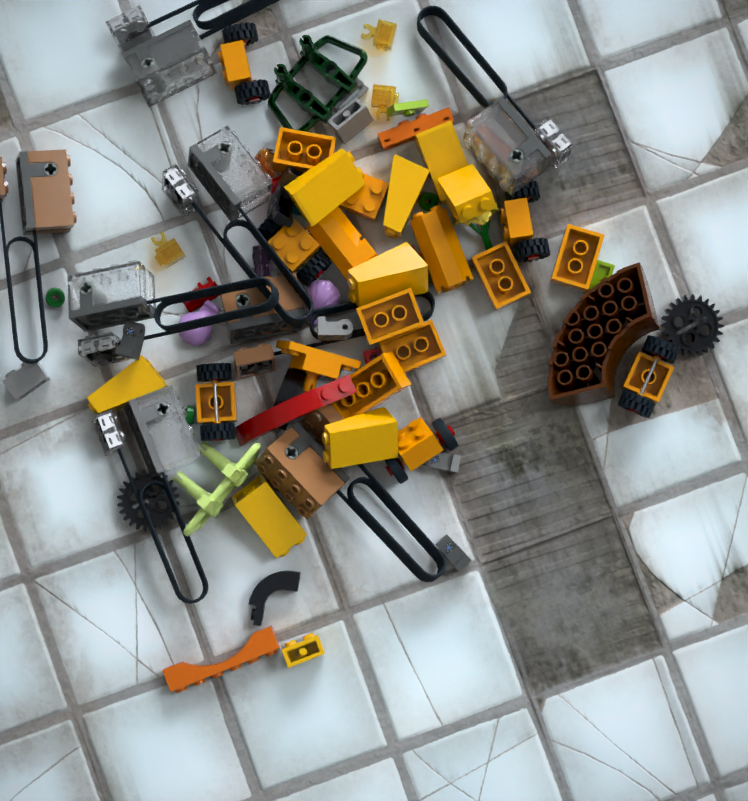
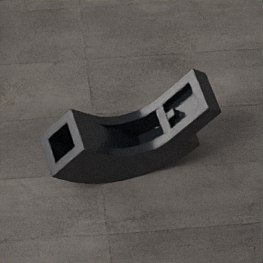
(280, 202)
(290, 387)
(277, 581)

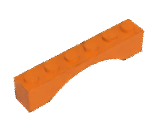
(183, 673)

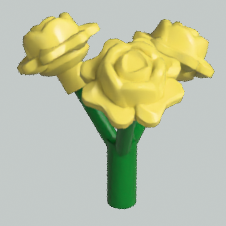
(481, 220)

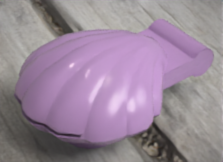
(322, 294)
(200, 335)

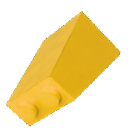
(440, 153)
(325, 186)
(404, 190)
(466, 193)
(388, 275)
(132, 382)
(361, 439)
(269, 516)

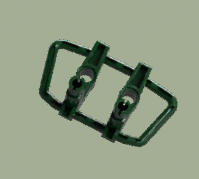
(322, 65)

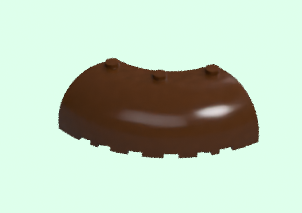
(598, 336)

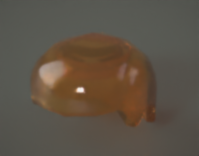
(265, 159)

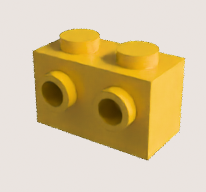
(303, 650)

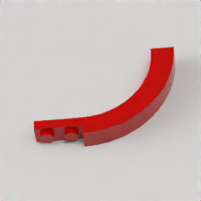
(292, 409)

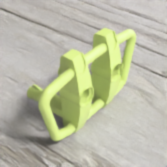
(234, 476)

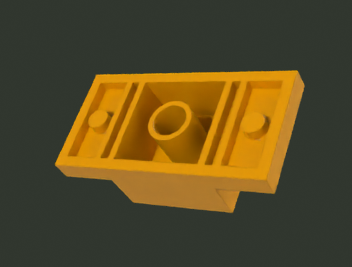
(315, 362)

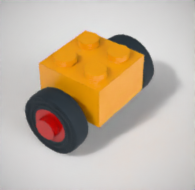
(419, 445)

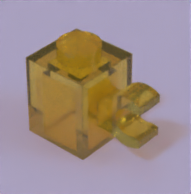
(383, 34)
(383, 98)
(168, 252)

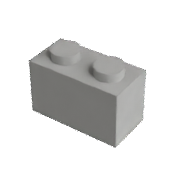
(350, 120)
(25, 380)

